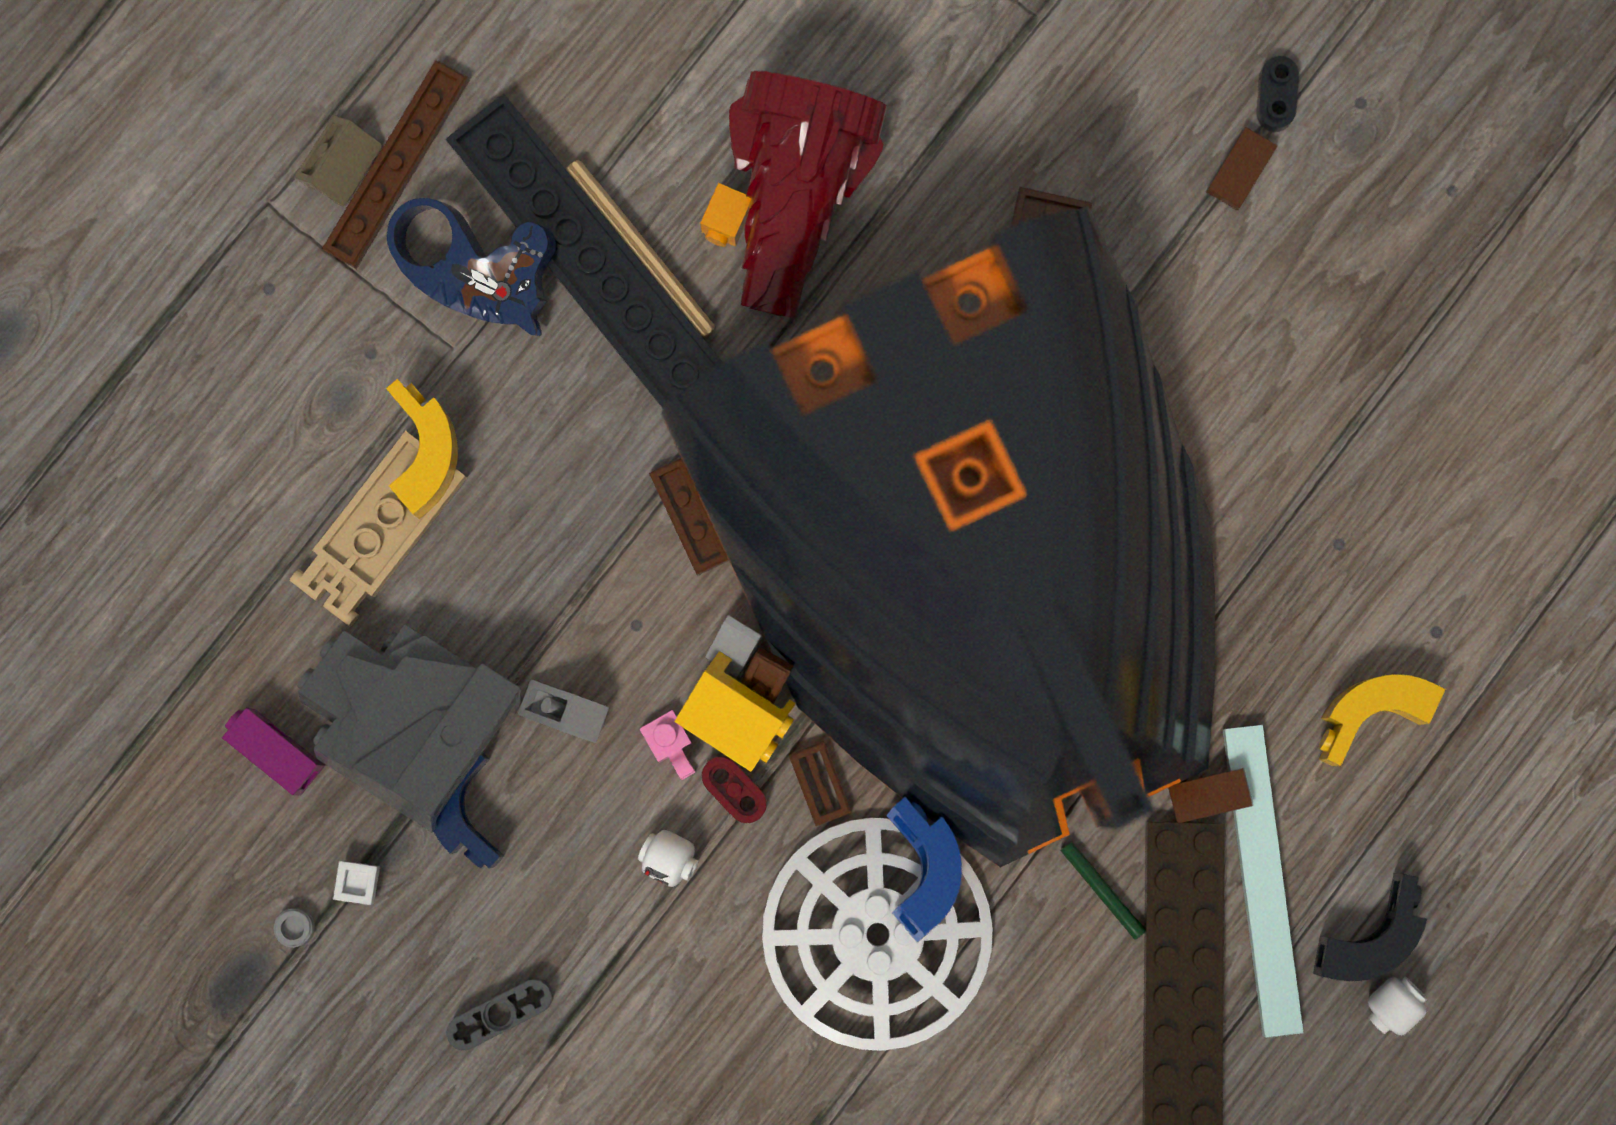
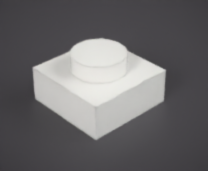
(356, 882)

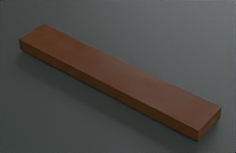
(395, 164)

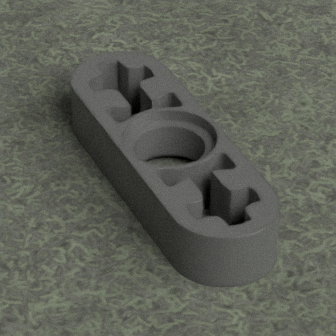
(469, 1017)

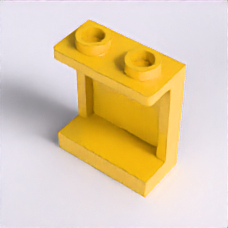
(733, 716)

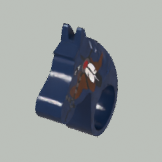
(491, 287)

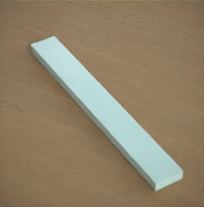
(1264, 887)

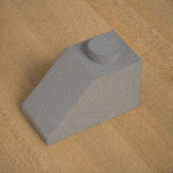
(737, 643)
(563, 711)

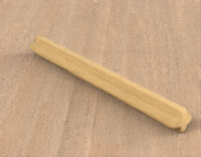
(641, 248)

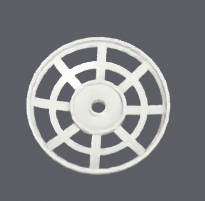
(861, 957)

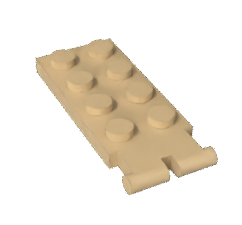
(369, 537)

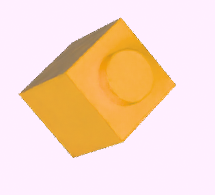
(725, 216)

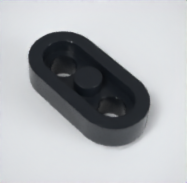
(1277, 92)

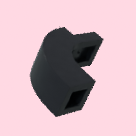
(1385, 947)

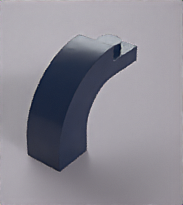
(455, 829)

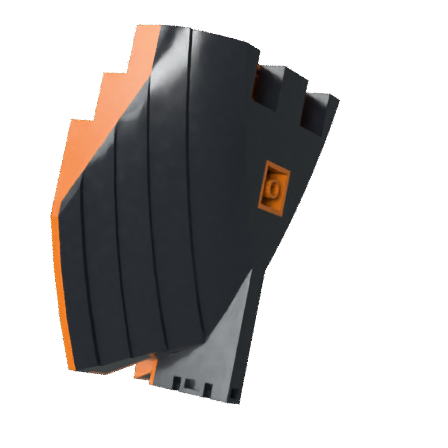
(975, 537)

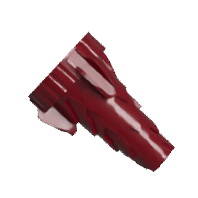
(806, 154)

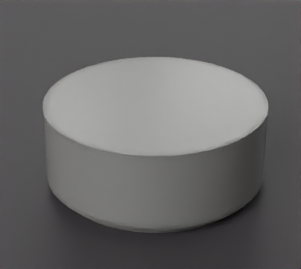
(294, 927)

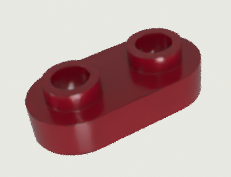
(734, 790)

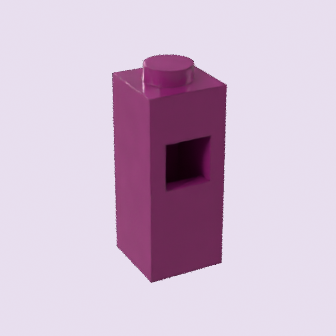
(272, 750)

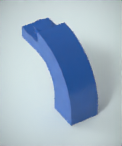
(939, 869)

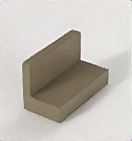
(339, 160)

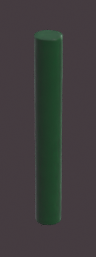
(1103, 890)

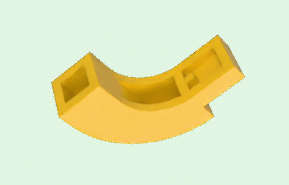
(437, 455)
(1400, 694)

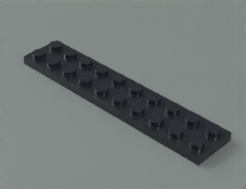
(588, 254)

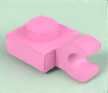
(668, 741)

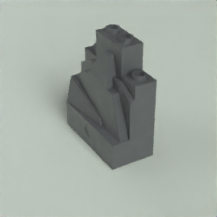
(404, 718)

